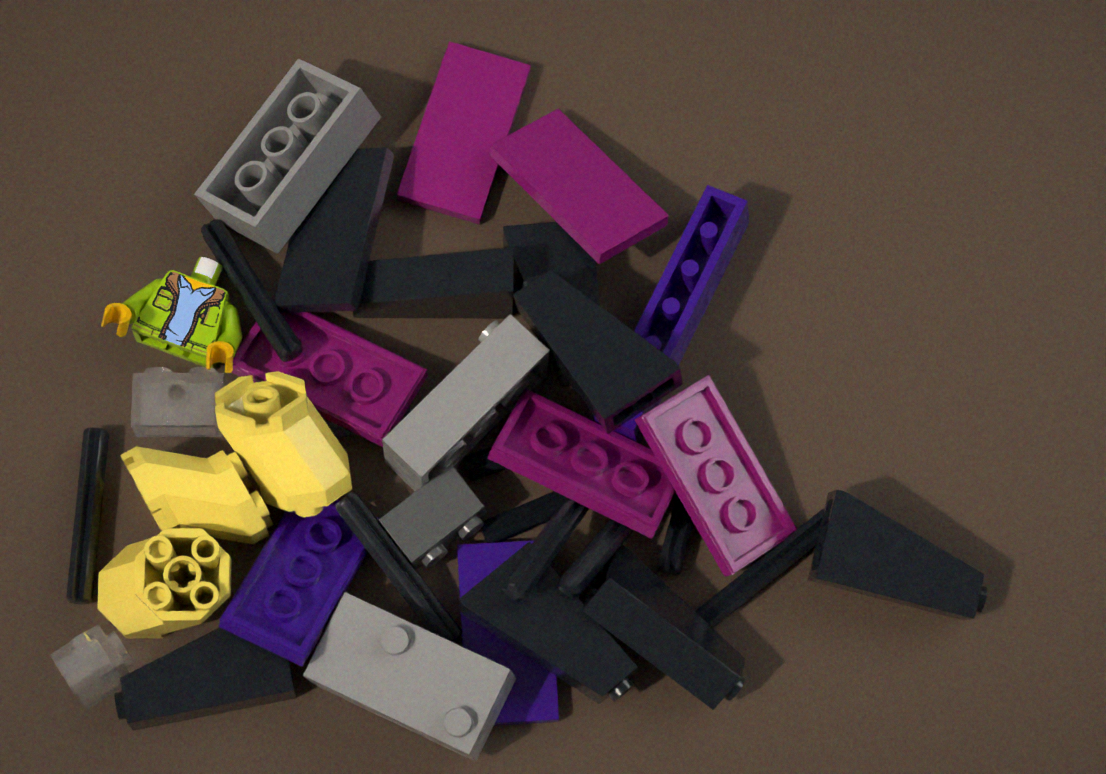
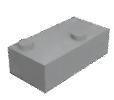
(288, 155)
(467, 403)
(410, 676)

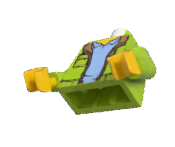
(183, 316)

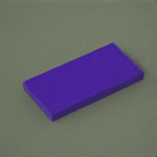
(295, 584)
(535, 689)

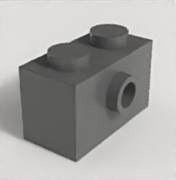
(434, 518)

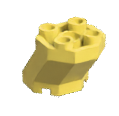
(283, 442)
(199, 493)
(164, 583)

